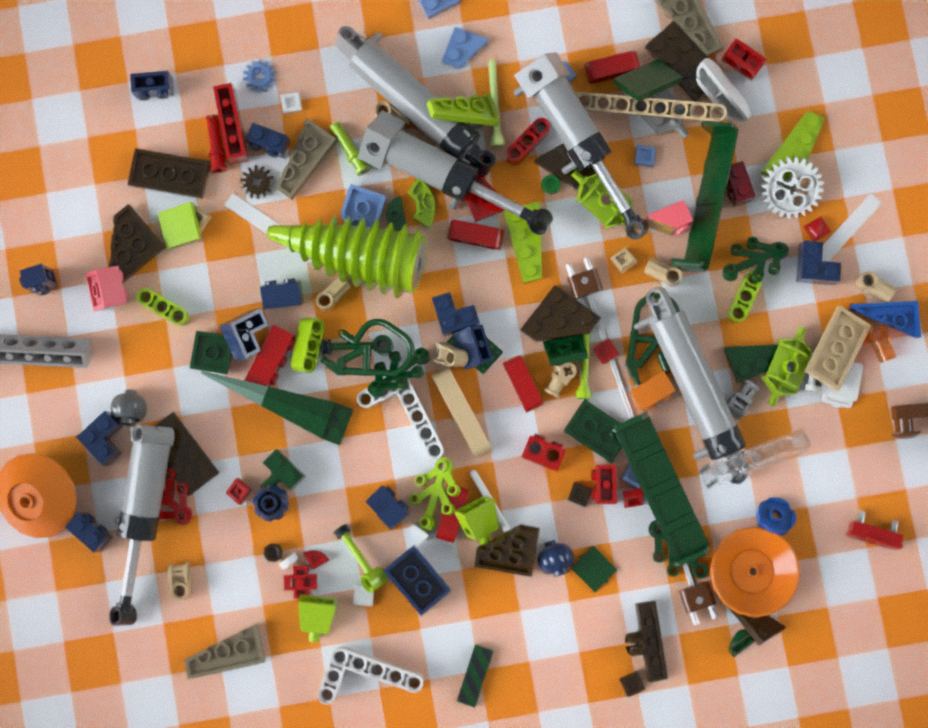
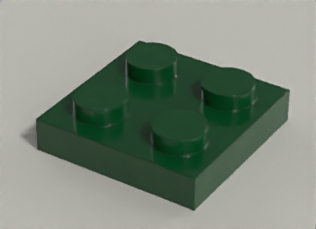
(565, 350)
(210, 353)

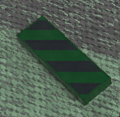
(475, 675)

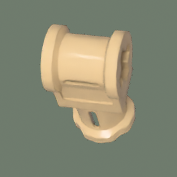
(560, 378)

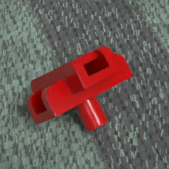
(300, 582)

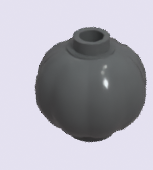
(128, 408)

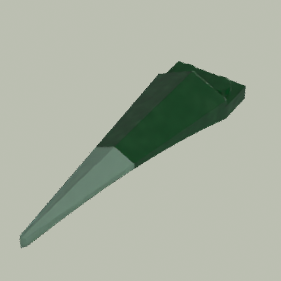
(313, 414)

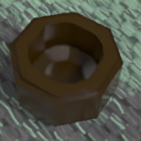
(273, 552)

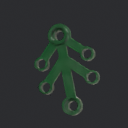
(776, 250)
(379, 385)
(658, 549)

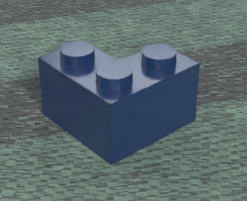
(812, 268)
(452, 319)
(240, 332)
(97, 438)
(387, 507)

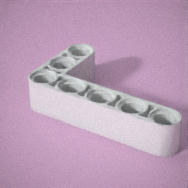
(410, 409)
(366, 670)

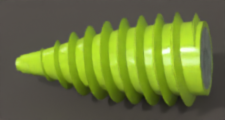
(359, 251)

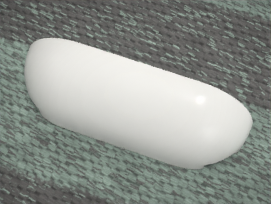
(721, 90)

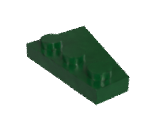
(749, 360)

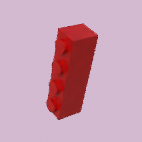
(231, 123)
(271, 357)

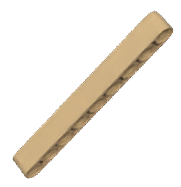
(651, 107)

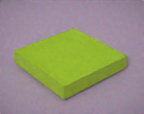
(179, 225)

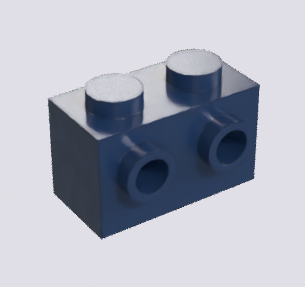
(152, 84)
(267, 140)
(38, 279)
(281, 294)
(475, 343)
(88, 531)

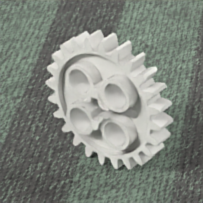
(798, 171)

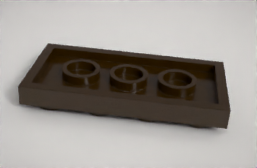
(679, 54)
(168, 173)
(187, 457)

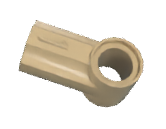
(660, 272)
(876, 286)
(334, 293)

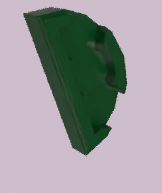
(396, 213)
(740, 642)

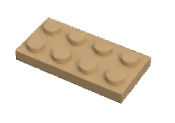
(837, 348)

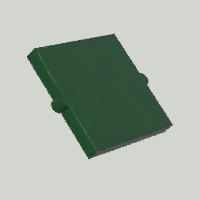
(593, 568)

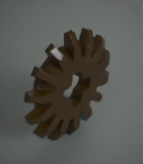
(253, 188)

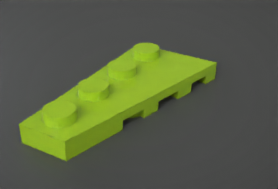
(468, 110)
(798, 143)
(526, 245)

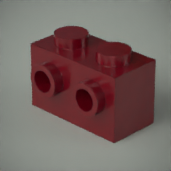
(739, 185)

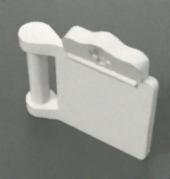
(847, 393)

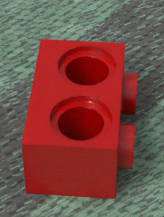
(744, 59)
(542, 457)

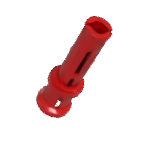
(216, 152)

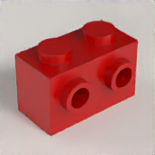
(605, 484)

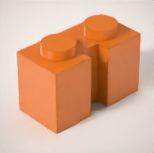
(652, 391)

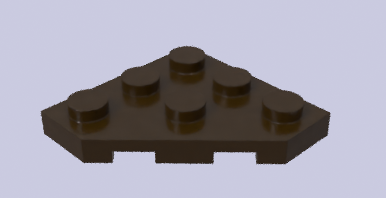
(132, 242)
(559, 318)
(510, 551)

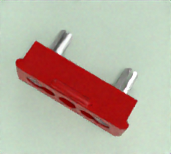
(875, 535)

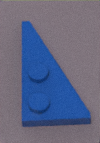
(896, 315)

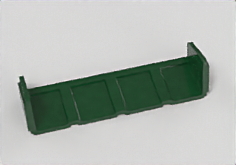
(710, 197)
(662, 489)

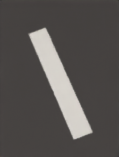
(252, 215)
(849, 227)

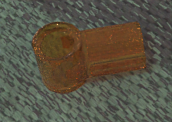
(881, 345)

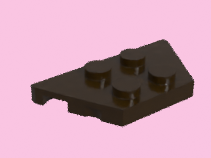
(555, 160)

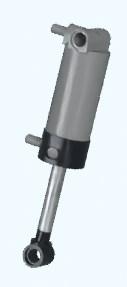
(141, 506)

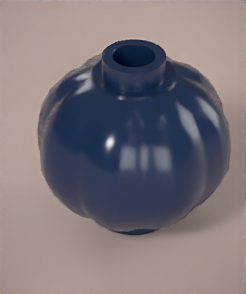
(262, 503)
(555, 558)

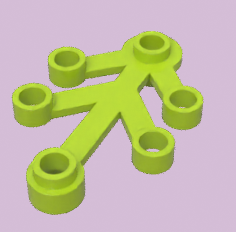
(436, 491)

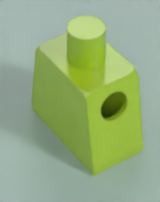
(478, 519)
(316, 615)

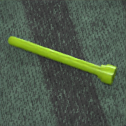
(583, 390)

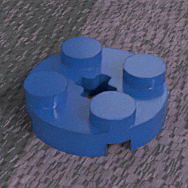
(781, 507)

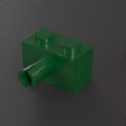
(282, 471)

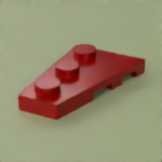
(480, 207)

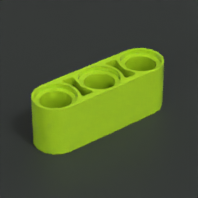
(154, 305)
(741, 305)
(307, 345)

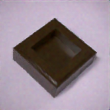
(579, 494)
(632, 684)

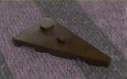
(760, 628)

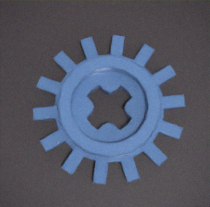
(254, 71)

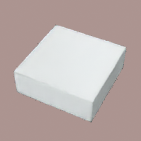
(291, 103)
(415, 529)
(362, 597)

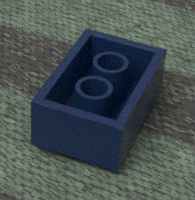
(417, 580)

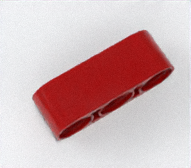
(611, 66)
(532, 133)
(475, 234)
(523, 383)
(449, 523)

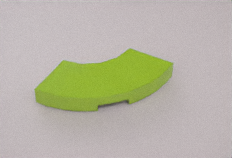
(424, 203)

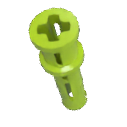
(350, 149)

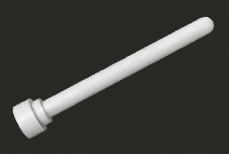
(484, 491)

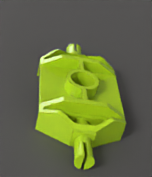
(590, 194)
(778, 377)

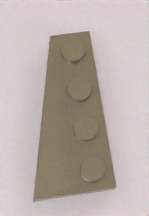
(694, 23)
(308, 154)
(232, 653)

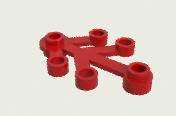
(168, 499)

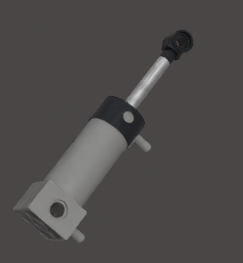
(388, 143)
(585, 144)

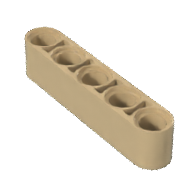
(461, 412)

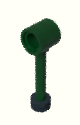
(327, 346)

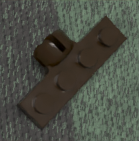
(648, 641)

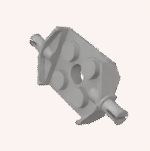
(664, 125)

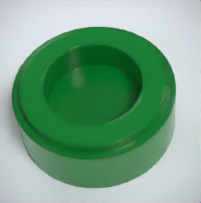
(550, 184)

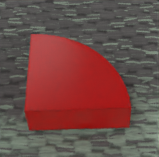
(315, 558)

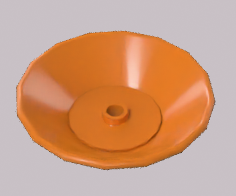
(47, 488)
(774, 577)

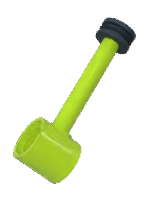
(373, 578)

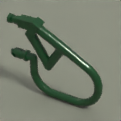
(632, 364)
(340, 367)

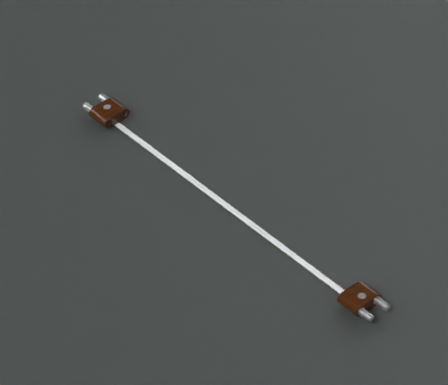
(587, 283)

